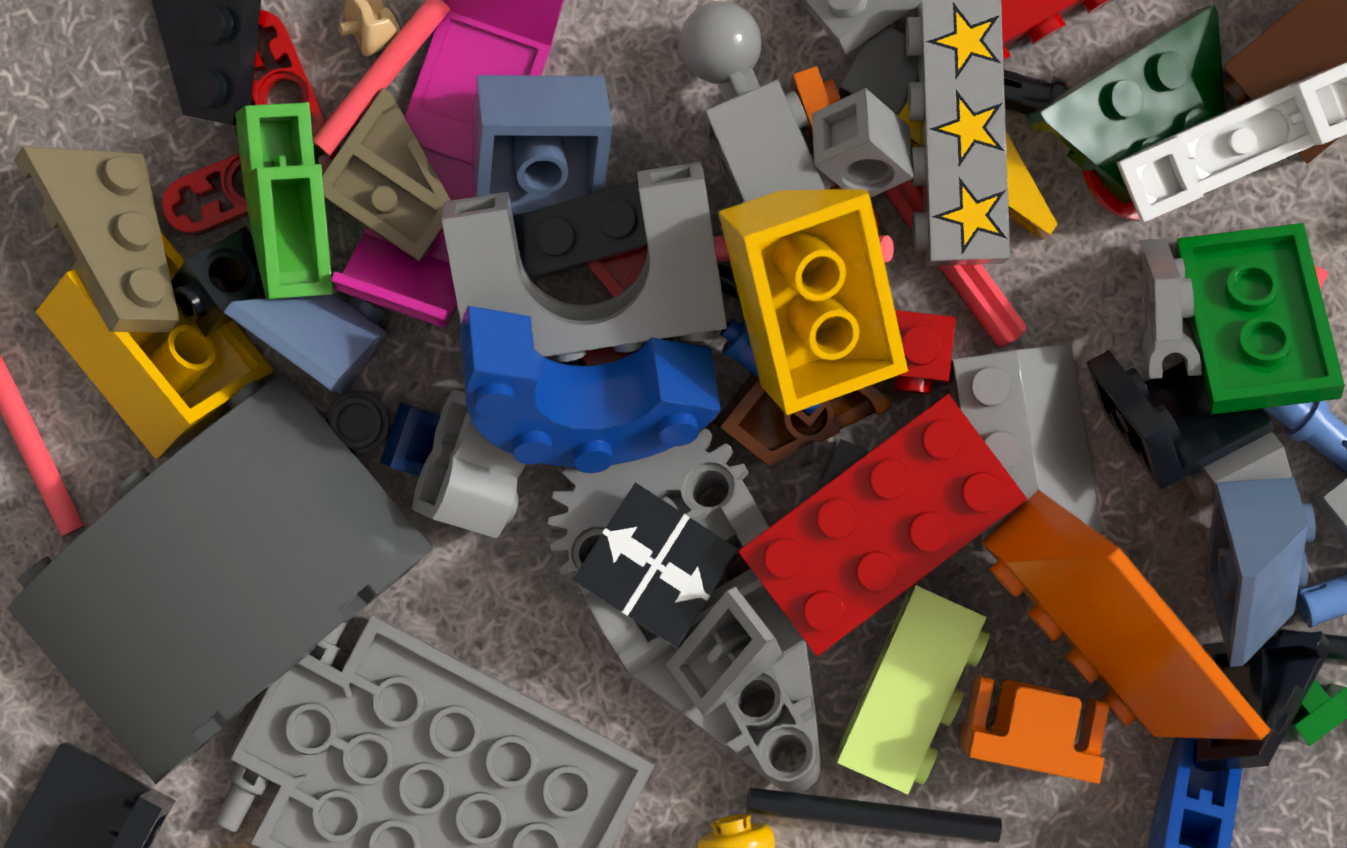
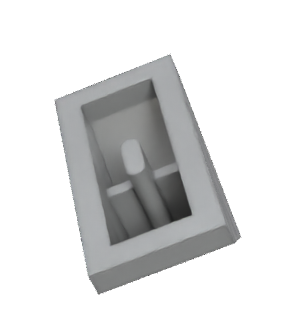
(724, 653)

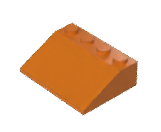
(1116, 626)

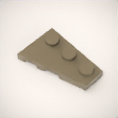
(112, 228)

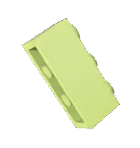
(912, 690)

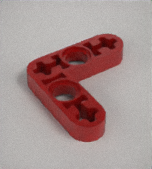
(199, 181)

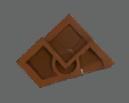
(772, 436)

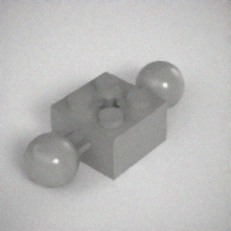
(757, 127)

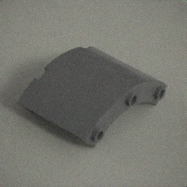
(216, 574)

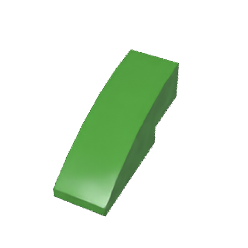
(284, 199)

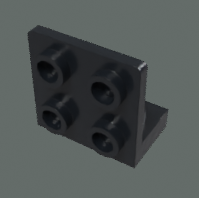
(1170, 419)
(89, 806)

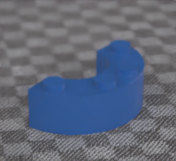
(581, 412)

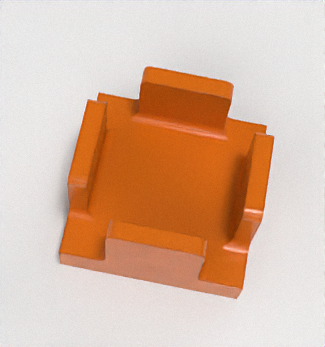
(1035, 729)

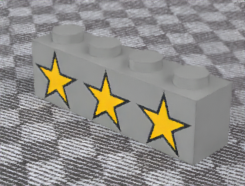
(961, 132)

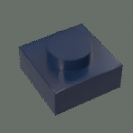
(410, 439)

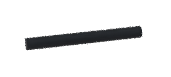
(873, 815)

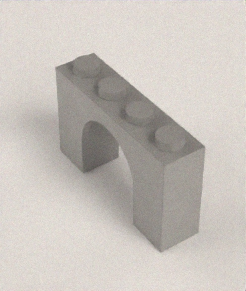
(671, 296)

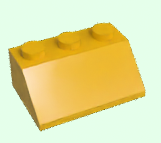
(813, 294)
(156, 382)

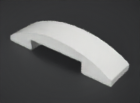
(1237, 143)

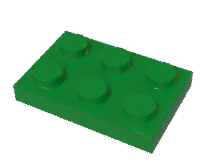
(1260, 319)

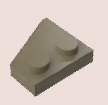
(388, 181)

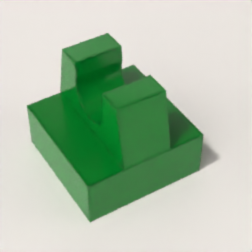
(1319, 713)

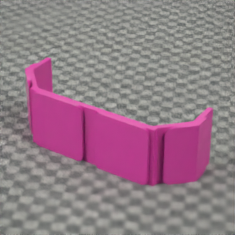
(468, 42)

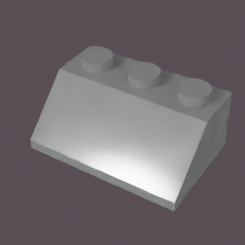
(1032, 422)

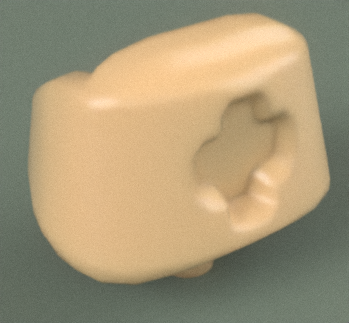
(370, 24)

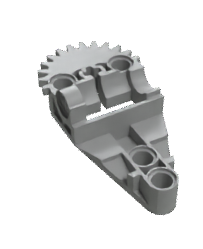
(679, 479)

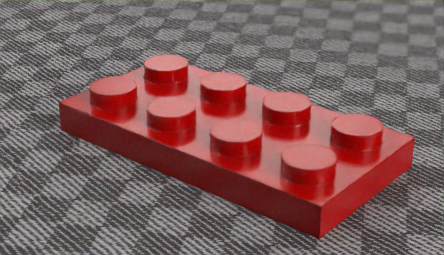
(882, 524)

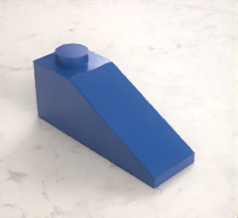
(1194, 804)

